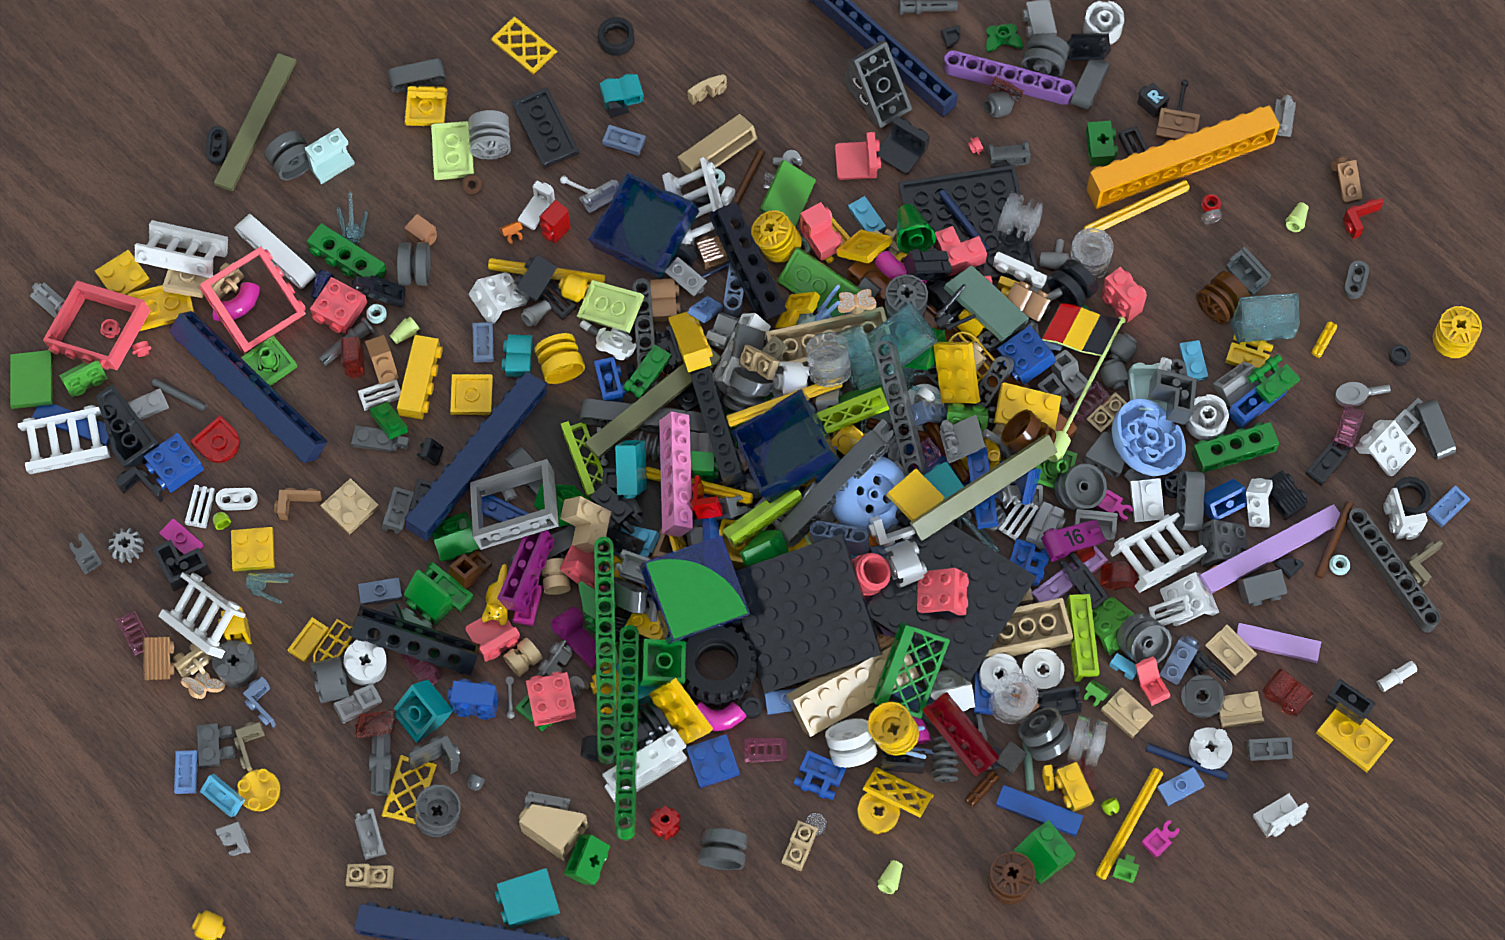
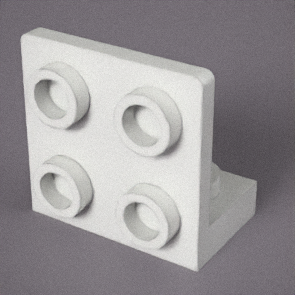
(1200, 599)
(1279, 815)

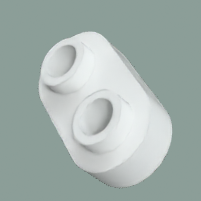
(237, 498)

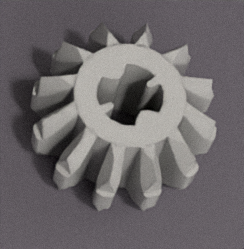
(131, 539)

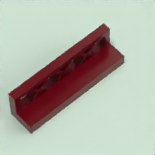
(962, 733)

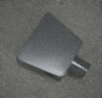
(1105, 456)

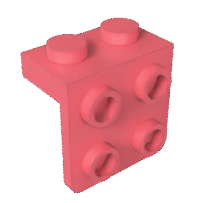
(858, 159)
(580, 567)
(943, 591)
(493, 637)

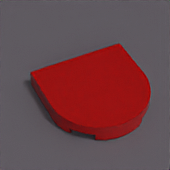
(217, 441)

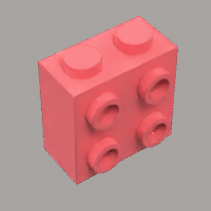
(1123, 294)
(338, 306)
(551, 698)

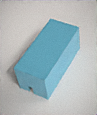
(1125, 665)

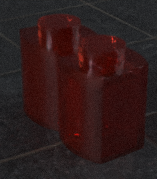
(352, 357)
(1287, 692)

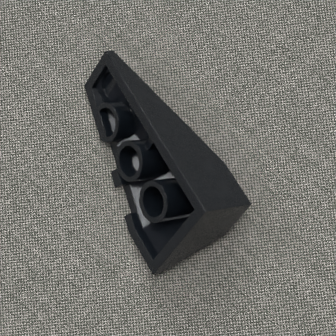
(126, 432)

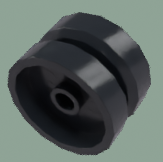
(1074, 281)

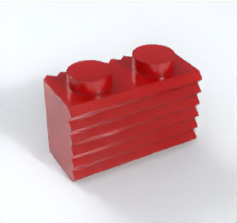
(554, 222)

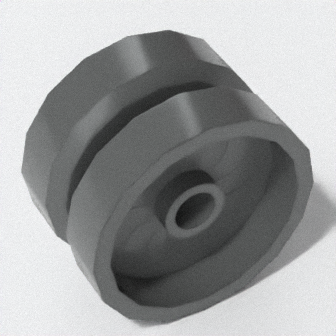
(1045, 54)
(288, 155)
(414, 264)
(1080, 487)
(1143, 637)
(1045, 734)
(722, 849)

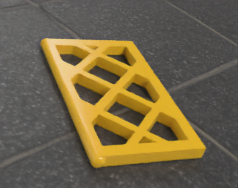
(522, 59)
(399, 776)
(903, 803)

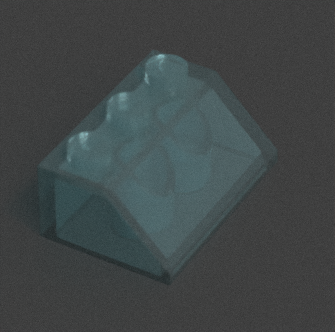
(1266, 317)
(907, 331)
(863, 362)

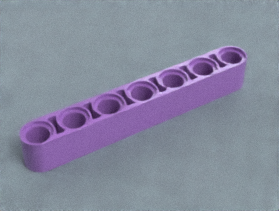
(1003, 70)

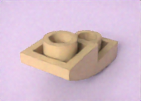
(712, 86)
(759, 362)
(1103, 416)
(799, 845)
(369, 876)

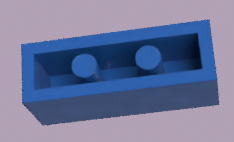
(1249, 408)

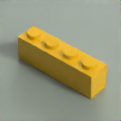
(691, 341)
(419, 376)

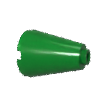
(913, 230)

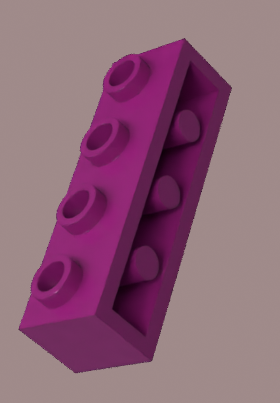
(525, 571)

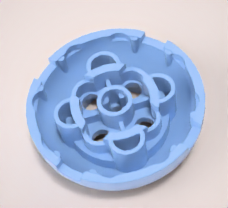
(1147, 439)
(851, 507)

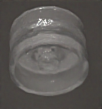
(1087, 740)

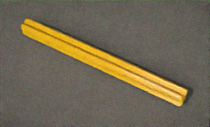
(1140, 206)
(518, 268)
(749, 413)
(709, 488)
(1129, 823)

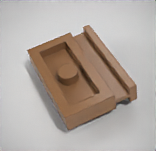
(1175, 124)

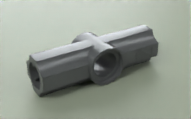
(380, 764)

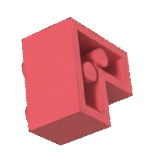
(818, 231)
(960, 254)

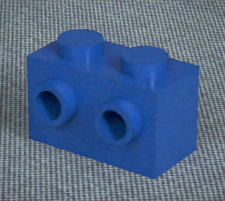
(608, 380)
(1224, 499)

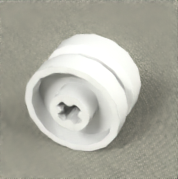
(850, 743)

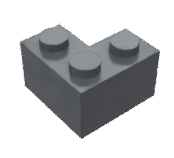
(1176, 391)

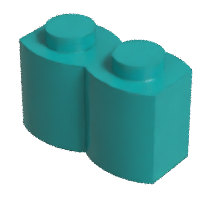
(622, 90)
(518, 355)

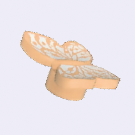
(856, 303)
(201, 684)

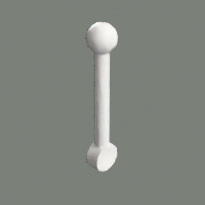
(563, 180)

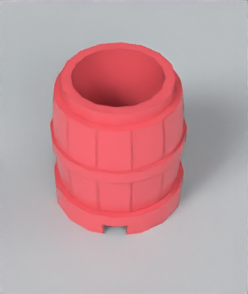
(872, 573)

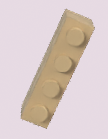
(719, 145)

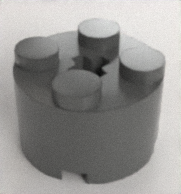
(245, 667)
(330, 679)

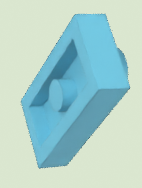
(866, 215)
(1193, 358)
(222, 795)

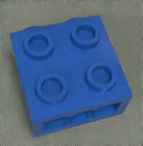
(1028, 353)
(173, 463)
(473, 699)

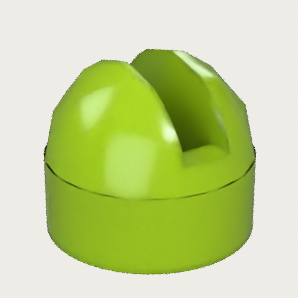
(221, 520)
(1110, 805)

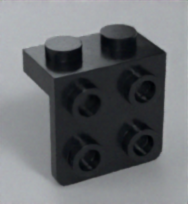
(903, 146)

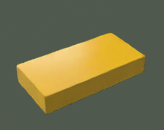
(308, 640)

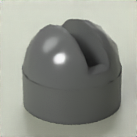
(475, 782)

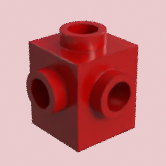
(667, 829)

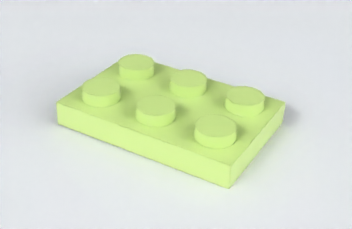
(451, 150)
(610, 306)

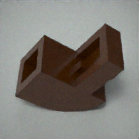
(468, 569)

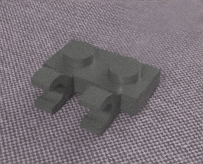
(209, 745)

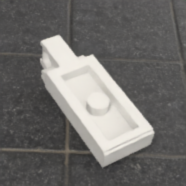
(1019, 269)

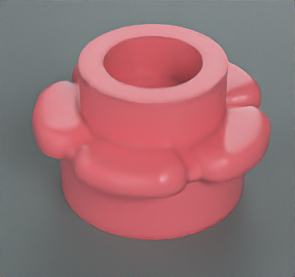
(975, 145)
(109, 323)
(141, 349)

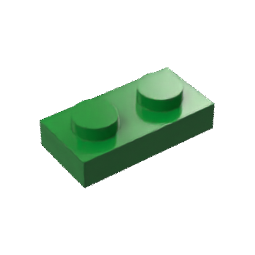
(388, 420)

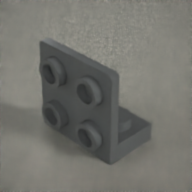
(1222, 541)

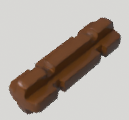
(981, 789)

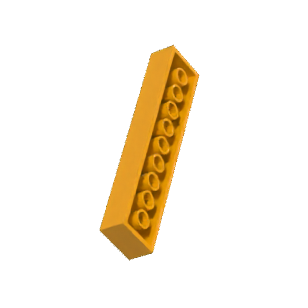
(1182, 156)

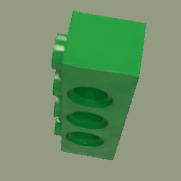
(325, 237)
(1207, 461)

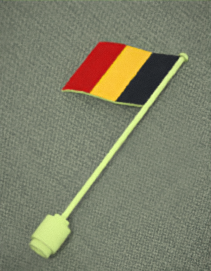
(1084, 333)

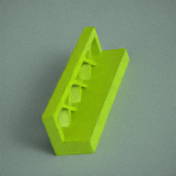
(853, 410)
(578, 460)
(760, 517)
(1083, 643)

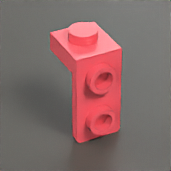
(1150, 681)

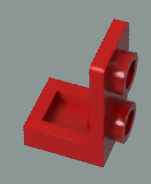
(1351, 218)
(702, 506)

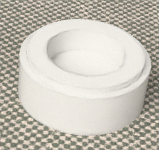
(727, 195)

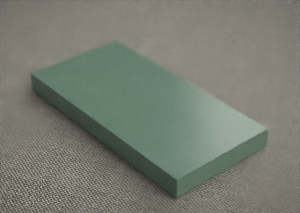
(987, 303)

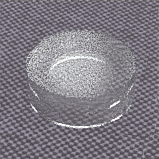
(1211, 216)
(818, 821)

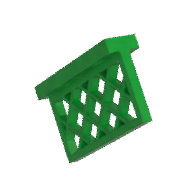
(896, 659)

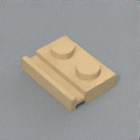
(1231, 650)
(1241, 710)
(1127, 713)

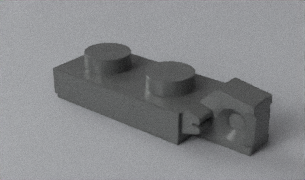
(376, 440)

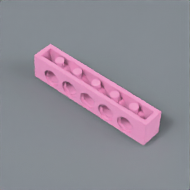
(675, 474)

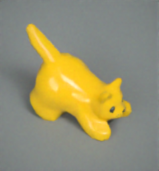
(494, 609)

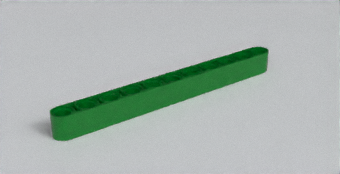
(605, 659)
(627, 739)

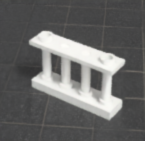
(674, 184)
(185, 238)
(77, 455)
(1161, 571)
(186, 626)
(652, 762)

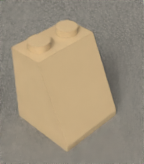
(553, 828)

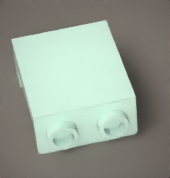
(329, 156)
(1139, 383)

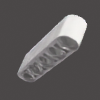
(290, 264)

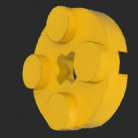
(874, 823)

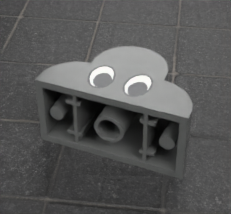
(877, 84)

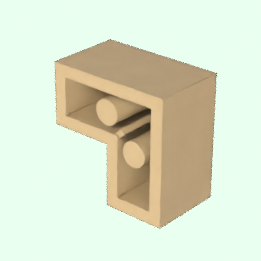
(589, 519)

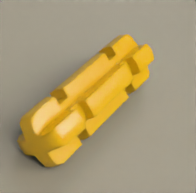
(426, 92)
(1324, 339)

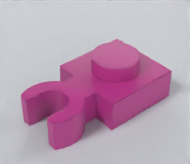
(1112, 504)
(1158, 840)

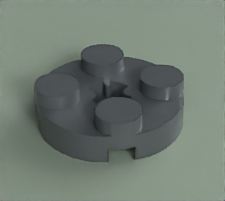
(1196, 706)

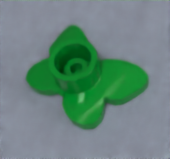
(1002, 35)

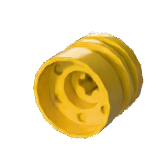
(776, 236)
(1457, 332)
(559, 358)
(884, 722)

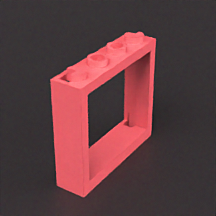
(97, 294)
(225, 317)

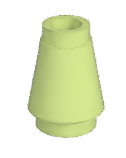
(1296, 220)
(404, 330)
(890, 878)

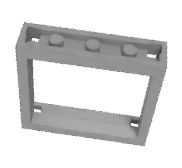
(522, 525)

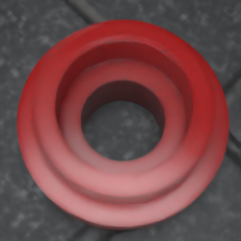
(1211, 198)

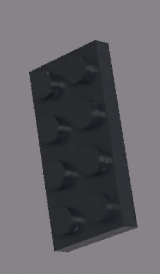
(545, 127)

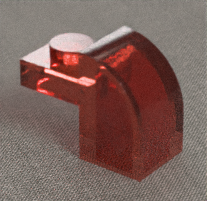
(1119, 576)

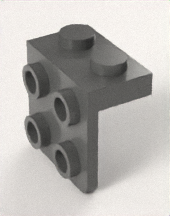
(437, 748)

